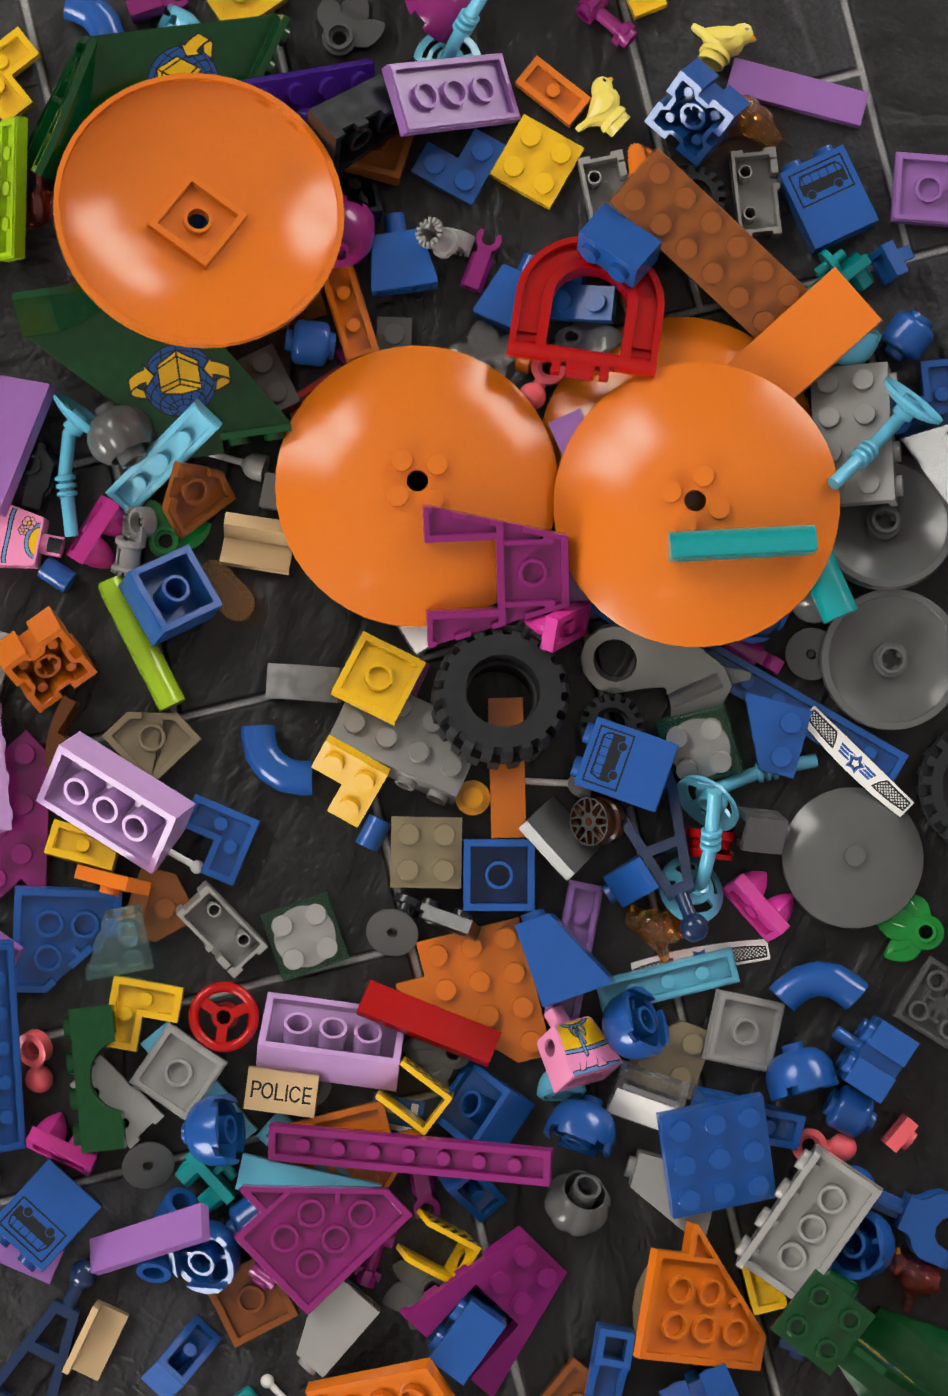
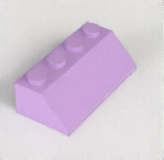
(114, 801)
(328, 1041)

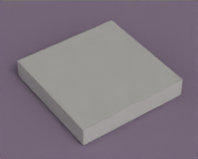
(742, 1030)
(178, 1071)

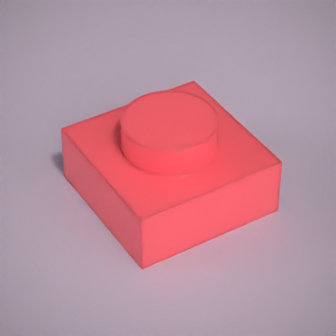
(900, 1134)

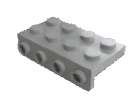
(850, 408)
(408, 748)
(808, 1221)

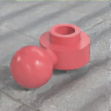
(535, 390)
(34, 1051)
(839, 1145)

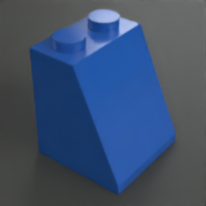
(558, 959)

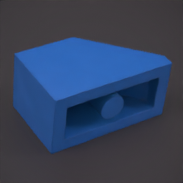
(629, 882)
(476, 1196)
(181, 1358)

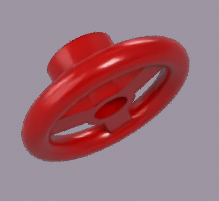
(202, 1000)

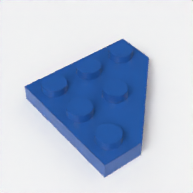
(56, 931)

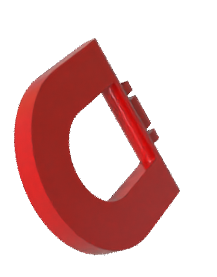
(532, 312)

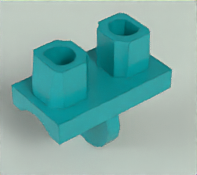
(853, 268)
(219, 1188)

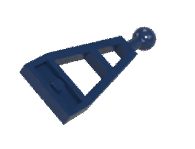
(693, 925)
(80, 1279)

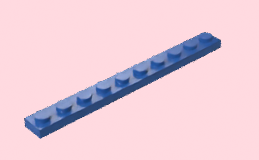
(882, 754)

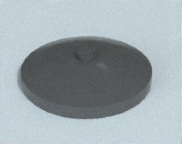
(896, 544)
(888, 660)
(852, 859)

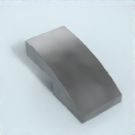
(301, 682)

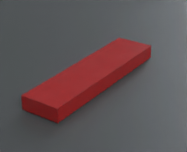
(428, 1023)

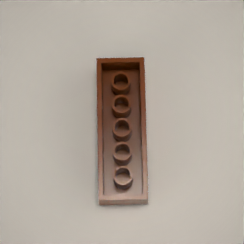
(707, 243)

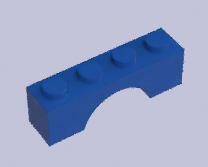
(609, 1359)

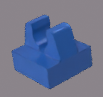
(890, 262)

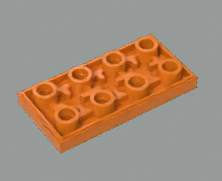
(810, 335)

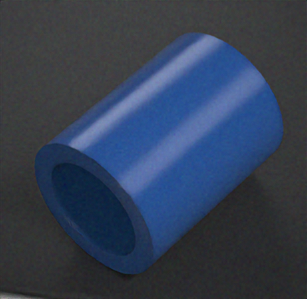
(57, 574)
(373, 833)

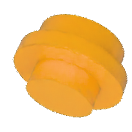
(473, 798)

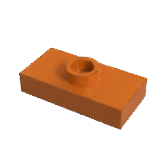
(553, 91)
(111, 882)

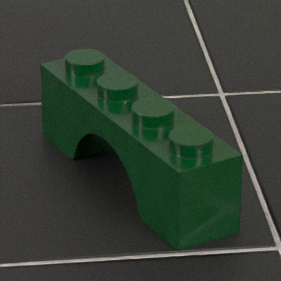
(99, 1124)

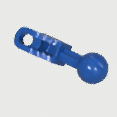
(917, 1219)

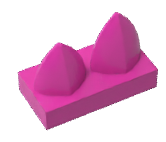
(89, 547)
(562, 625)
(765, 915)
(50, 1141)

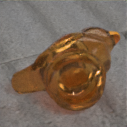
(759, 124)
(655, 929)

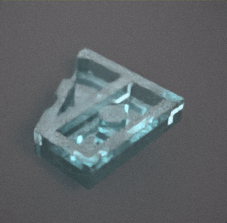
(121, 944)

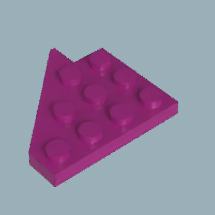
(24, 846)
(317, 1234)

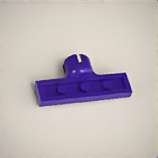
(313, 86)

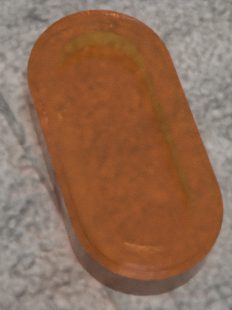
(234, 595)

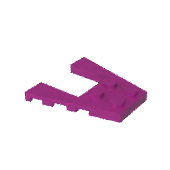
(529, 572)
(517, 1278)

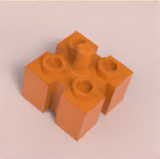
(44, 659)

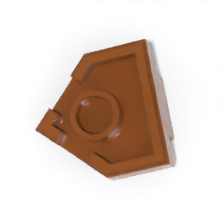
(195, 496)
(160, 905)

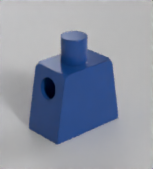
(399, 261)
(499, 297)

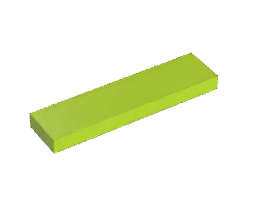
(13, 187)

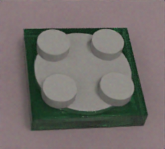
(704, 743)
(305, 936)

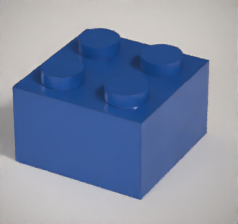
(170, 595)
(498, 875)
(466, 1336)

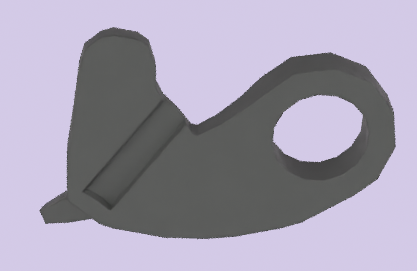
(688, 674)

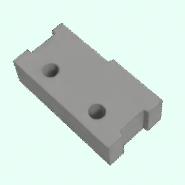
(609, 172)
(757, 192)
(221, 929)
(123, 1096)

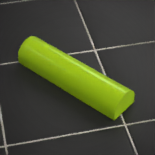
(147, 658)

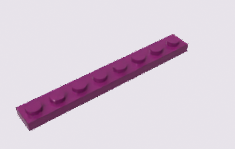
(410, 1154)

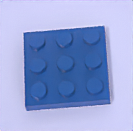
(716, 1155)

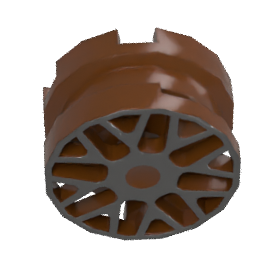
(589, 812)

